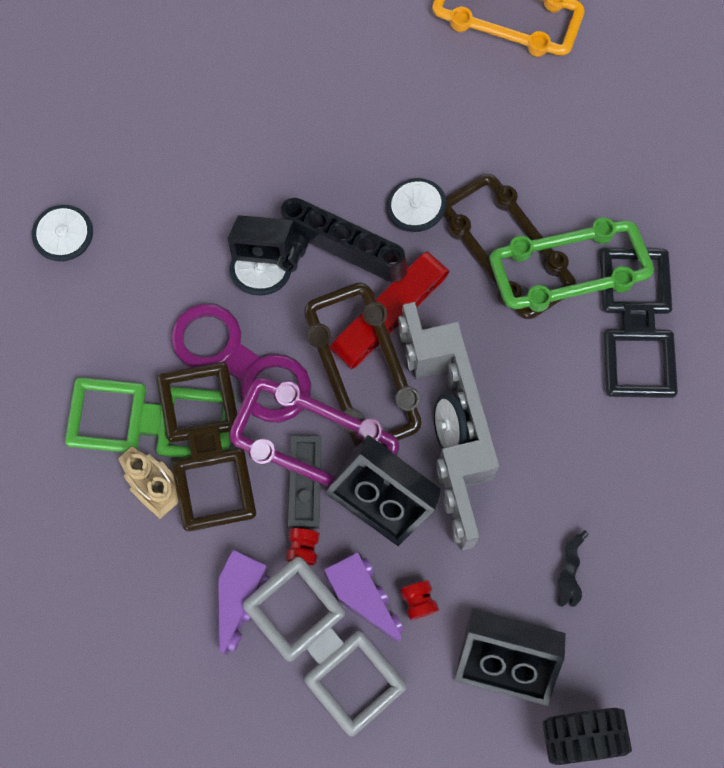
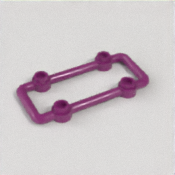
(288, 394)

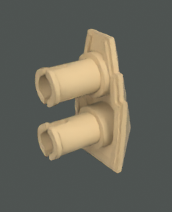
(149, 481)

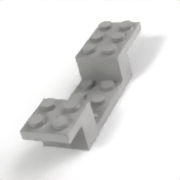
(463, 465)

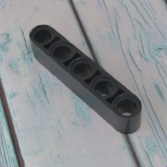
(357, 240)

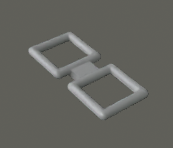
(324, 646)

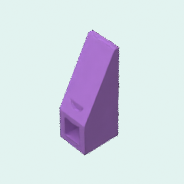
(236, 583)
(356, 591)

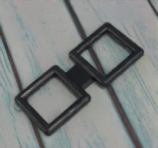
(639, 326)

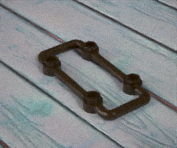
(504, 199)
(373, 315)

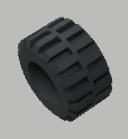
(586, 736)

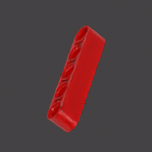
(420, 281)

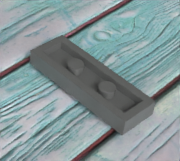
(305, 492)

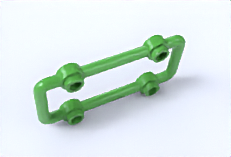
(540, 296)

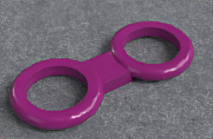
(241, 361)

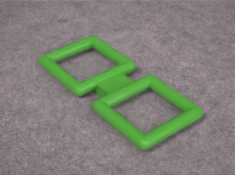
(144, 418)

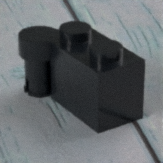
(266, 240)

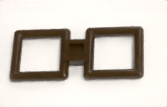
(205, 447)

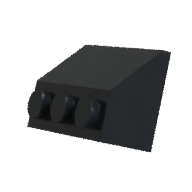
(384, 491)
(511, 657)

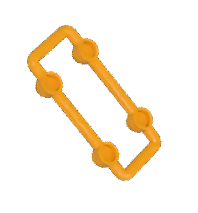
(537, 43)

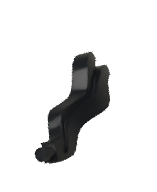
(567, 581)

